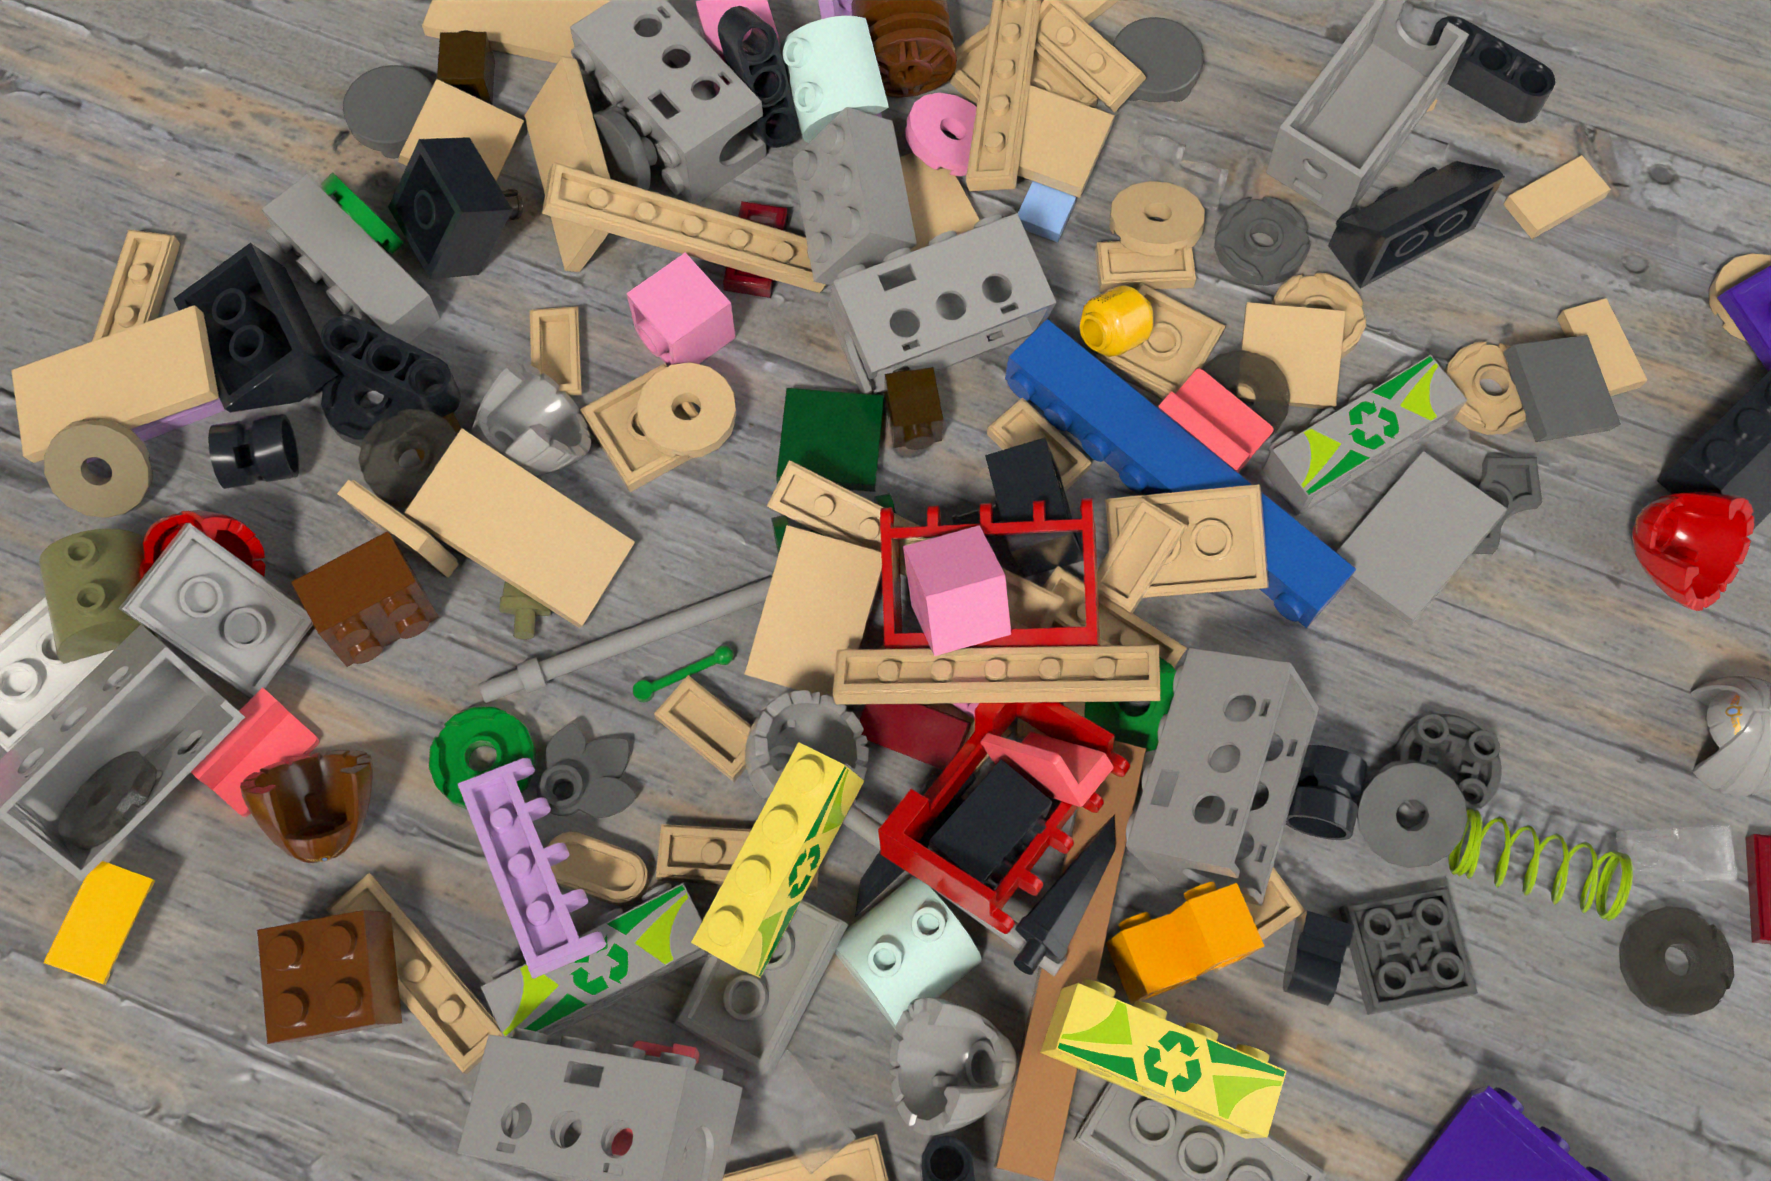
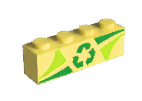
(778, 860)
(1164, 1060)

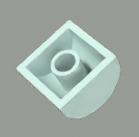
(830, 69)
(907, 949)

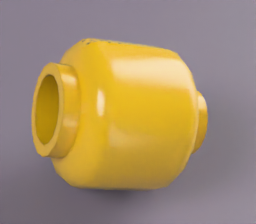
(1116, 321)

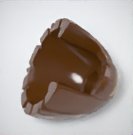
(312, 803)

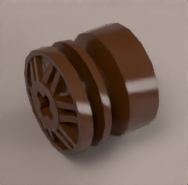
(910, 43)

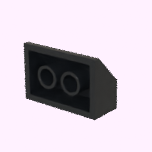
(1413, 220)
(258, 333)
(1732, 455)

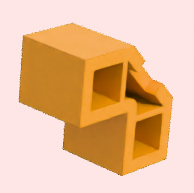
(1193, 939)

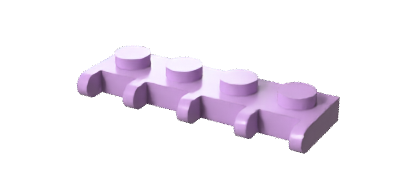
(524, 869)

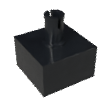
(451, 207)
(1018, 479)

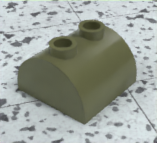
(85, 585)

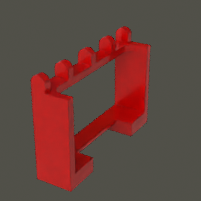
(1035, 637)
(916, 812)

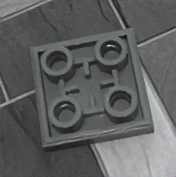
(1561, 388)
(1408, 950)

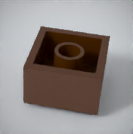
(365, 600)
(329, 976)

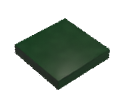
(832, 436)

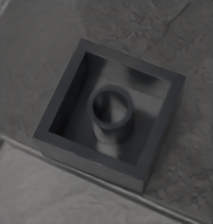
(993, 826)

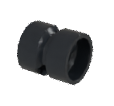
(271, 447)
(1325, 793)

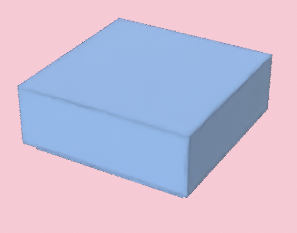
(1046, 211)

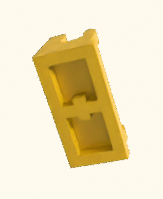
(99, 922)

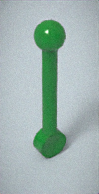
(644, 690)

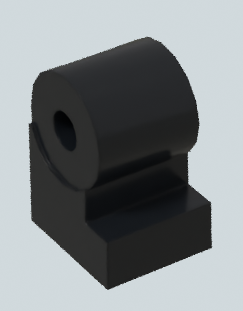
(1316, 957)

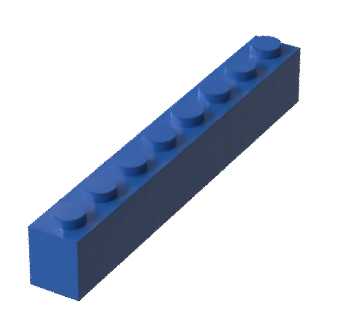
(1162, 458)

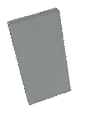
(1164, 1144)

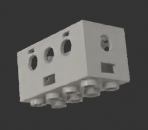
(628, 67)
(1362, 109)
(940, 301)
(130, 702)
(1218, 748)
(553, 1082)

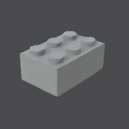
(852, 195)

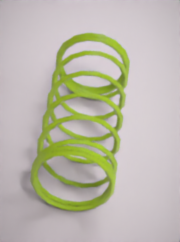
(1470, 859)

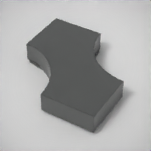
(1514, 485)

